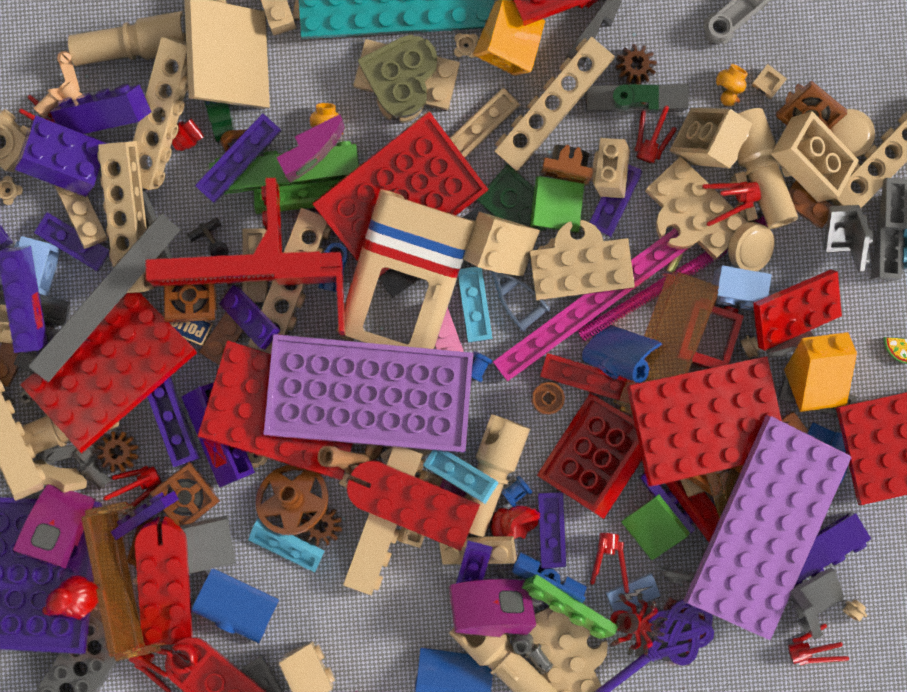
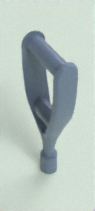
(508, 286)

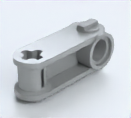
(731, 18)

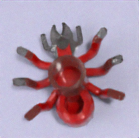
(635, 623)

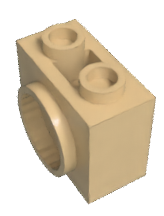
(14, 140)
(611, 167)

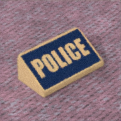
(193, 330)

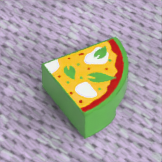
(896, 348)

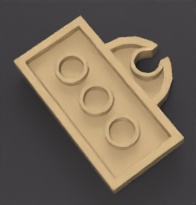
(439, 86)
(689, 209)
(581, 264)
(568, 651)

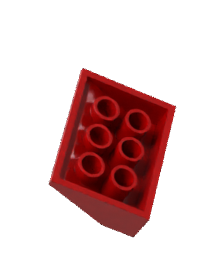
(594, 456)

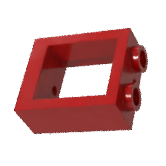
(710, 362)

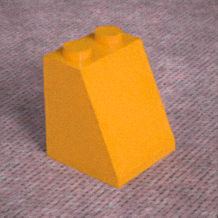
(507, 41)
(822, 371)

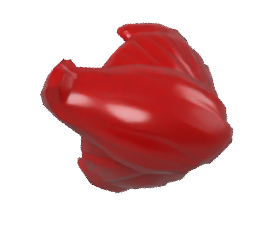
(514, 521)
(72, 598)

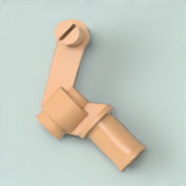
(69, 88)

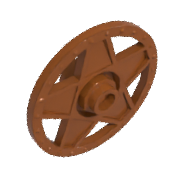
(291, 500)

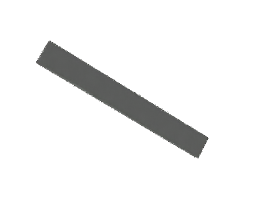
(103, 298)

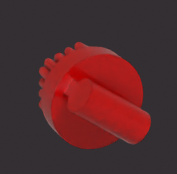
(187, 135)

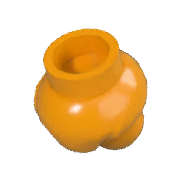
(734, 81)
(323, 112)

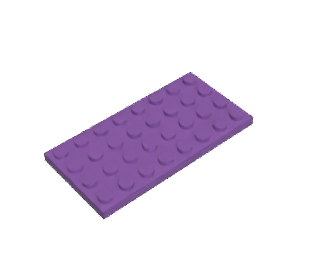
(368, 393)
(767, 528)

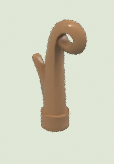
(332, 457)

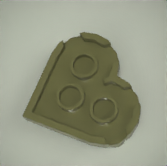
(399, 74)

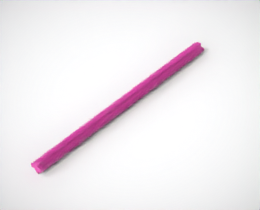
(646, 294)

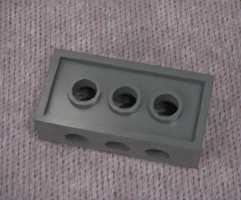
(67, 668)

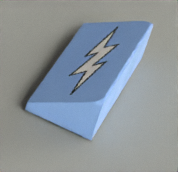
(645, 585)

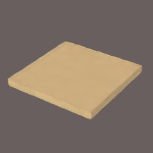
(226, 54)

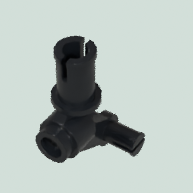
(216, 248)

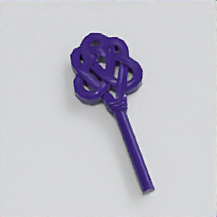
(698, 627)

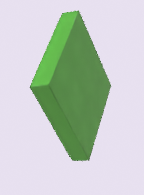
(556, 203)
(655, 527)

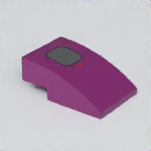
(312, 148)
(54, 526)
(492, 607)

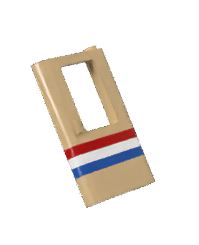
(416, 243)

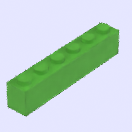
(334, 166)

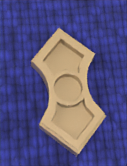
(63, 478)

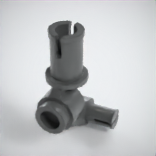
(85, 459)
(524, 645)

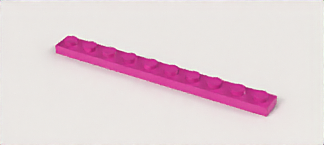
(583, 311)

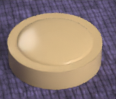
(855, 132)
(751, 246)

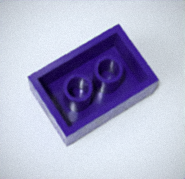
(59, 156)

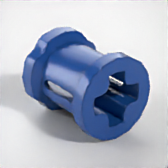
(479, 366)
(516, 491)

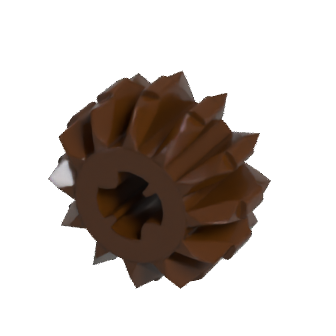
(626, 60)
(116, 442)
(329, 529)

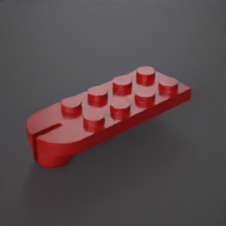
(413, 503)
(163, 583)
(206, 670)

